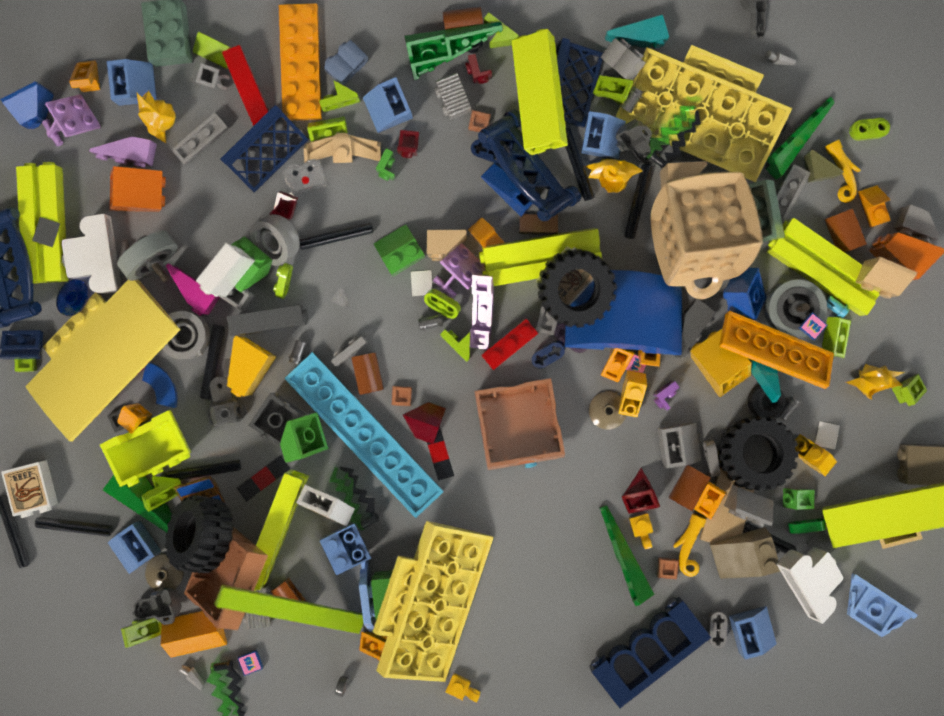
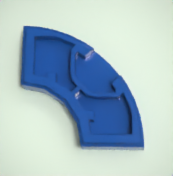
(162, 384)

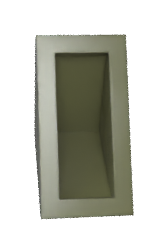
(820, 167)

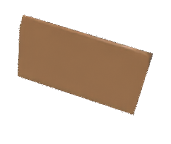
(533, 225)

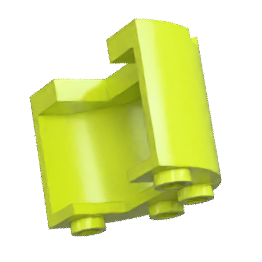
(146, 449)

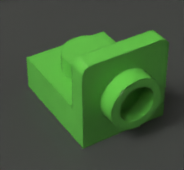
(386, 162)
(798, 498)

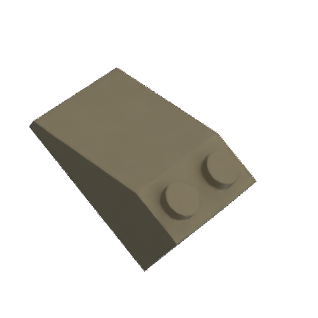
(745, 555)

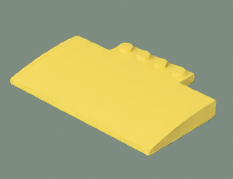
(735, 121)
(99, 355)
(430, 602)

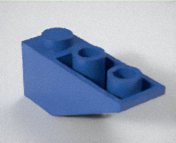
(502, 185)

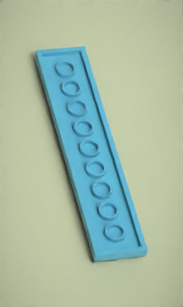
(364, 434)

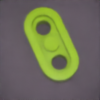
(870, 128)
(282, 285)
(442, 303)

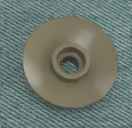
(598, 407)
(172, 576)

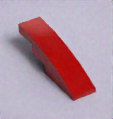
(245, 83)

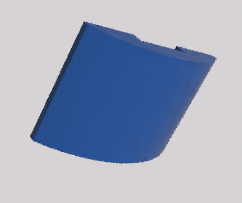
(641, 317)

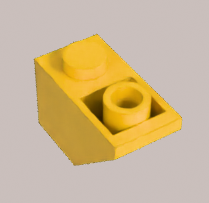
(632, 393)
(814, 455)

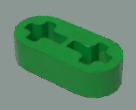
(807, 526)

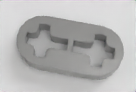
(711, 458)
(722, 628)

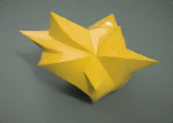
(156, 115)
(613, 173)
(875, 380)

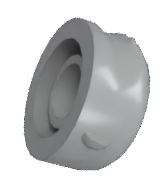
(276, 238)
(199, 340)

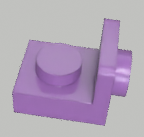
(666, 391)

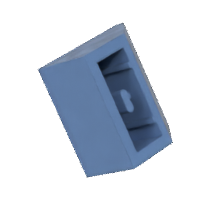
(129, 78)
(387, 105)
(601, 135)
(134, 546)
(345, 548)
(753, 632)

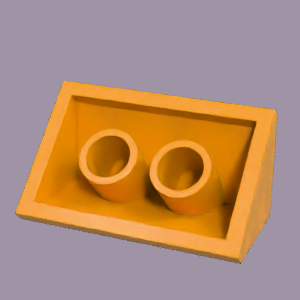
(191, 634)

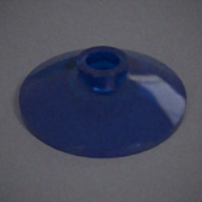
(72, 297)

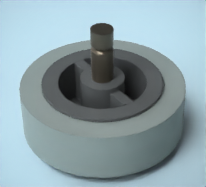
(148, 256)
(791, 304)

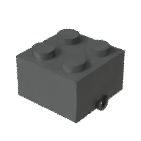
(273, 416)

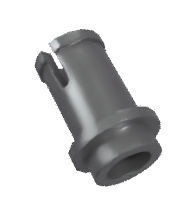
(632, 99)
(430, 322)
(297, 352)
(790, 405)

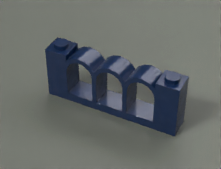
(611, 680)

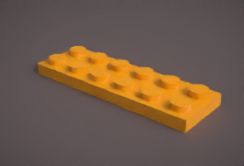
(300, 61)
(776, 349)

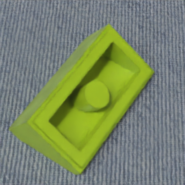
(210, 49)
(326, 128)
(836, 336)

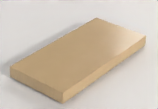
(723, 523)

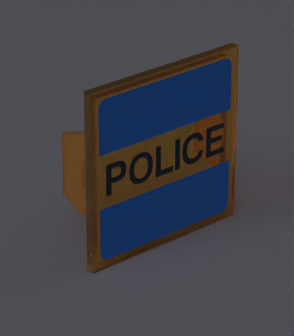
(203, 487)

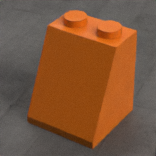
(136, 190)
(907, 252)

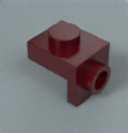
(473, 69)
(408, 143)
(284, 205)

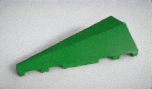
(441, 46)
(786, 153)
(132, 499)
(634, 577)

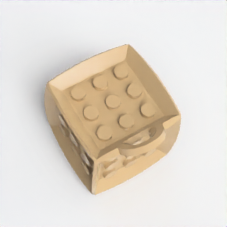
(705, 230)

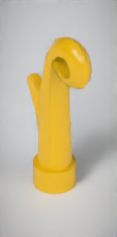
(845, 164)
(687, 541)

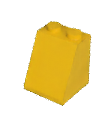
(247, 366)
(720, 366)

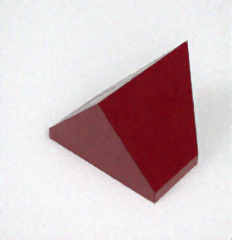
(425, 421)
(640, 494)

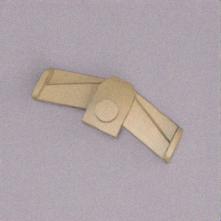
(342, 148)

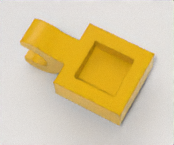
(642, 527)
(460, 687)

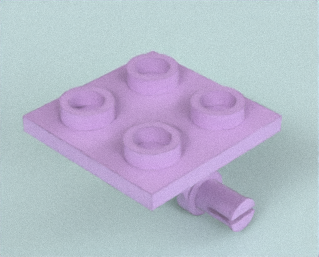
(71, 117)
(462, 266)

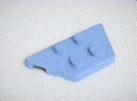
(366, 596)
(875, 608)

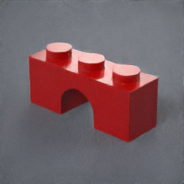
(509, 344)

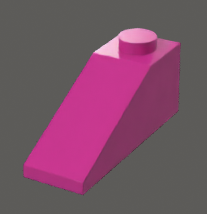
(191, 291)

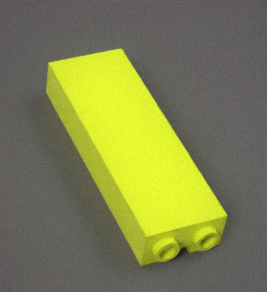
(539, 92)
(42, 195)
(525, 258)
(822, 265)
(885, 515)
(279, 520)

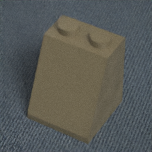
(921, 464)

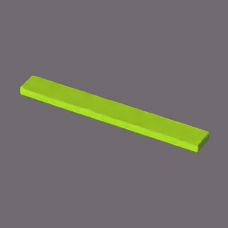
(289, 609)

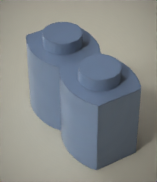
(345, 62)

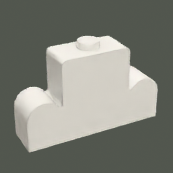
(93, 255)
(812, 580)

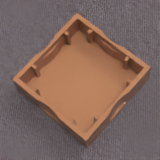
(519, 424)
(238, 570)

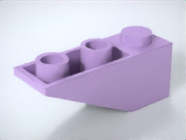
(130, 149)

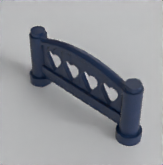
(507, 130)
(11, 307)

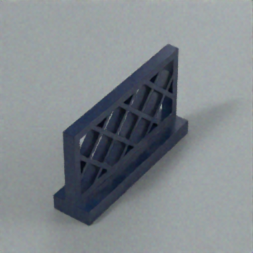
(562, 52)
(256, 133)

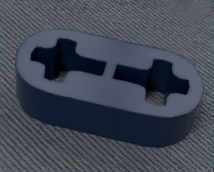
(483, 155)
(545, 350)

